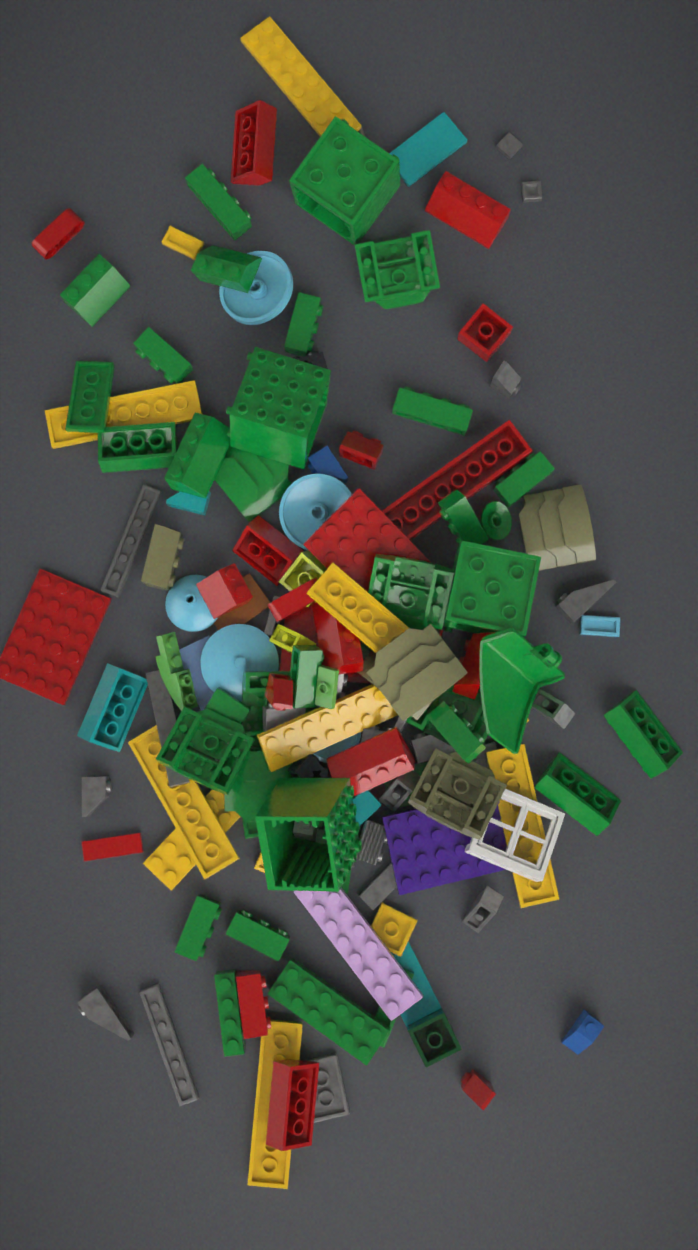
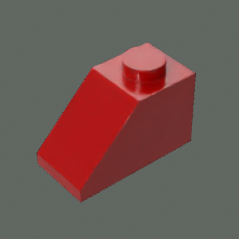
(477, 1088)

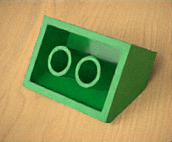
(226, 268)
(95, 290)

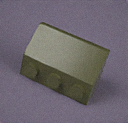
(162, 558)

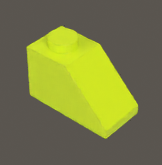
(287, 638)

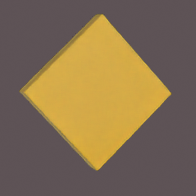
(393, 928)

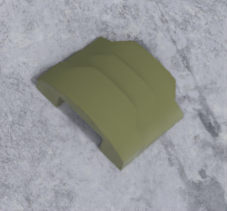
(558, 527)
(415, 670)
(457, 793)

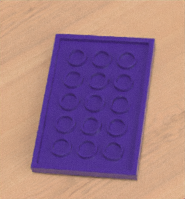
(432, 854)

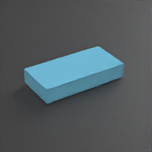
(600, 626)

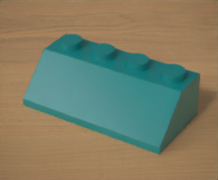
(113, 708)

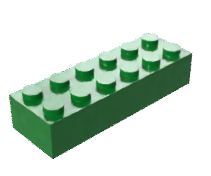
(329, 1011)

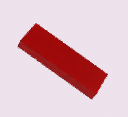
(112, 846)

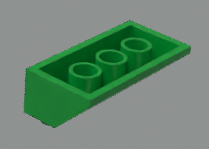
(137, 447)
(199, 456)
(643, 734)
(578, 794)

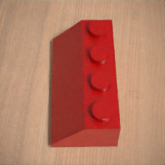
(254, 144)
(467, 210)
(339, 644)
(373, 761)
(292, 1104)

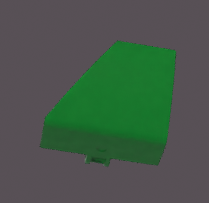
(510, 681)

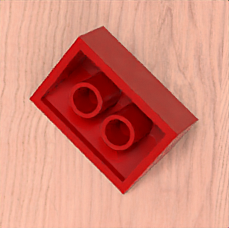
(266, 549)
(470, 683)
(252, 1003)

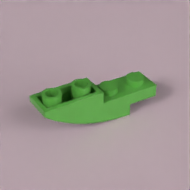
(175, 677)

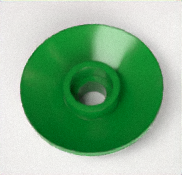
(496, 520)

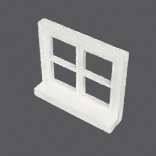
(507, 859)

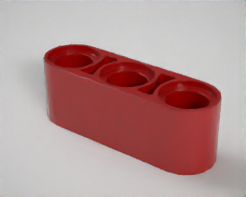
(58, 234)
(292, 601)

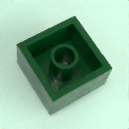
(434, 1037)

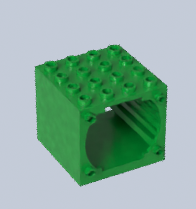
(345, 181)
(278, 407)
(491, 589)
(301, 863)

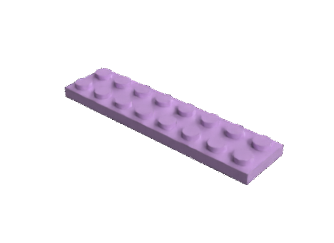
(362, 950)

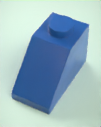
(325, 463)
(582, 1032)

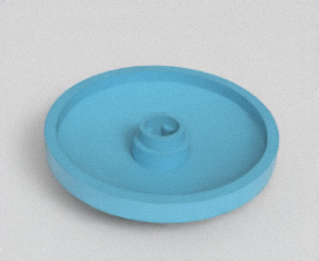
(267, 294)
(309, 504)
(234, 651)

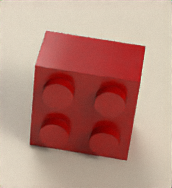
(485, 332)

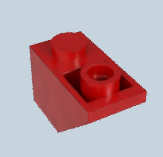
(280, 691)

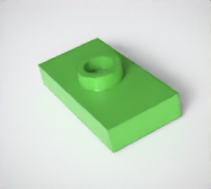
(326, 687)

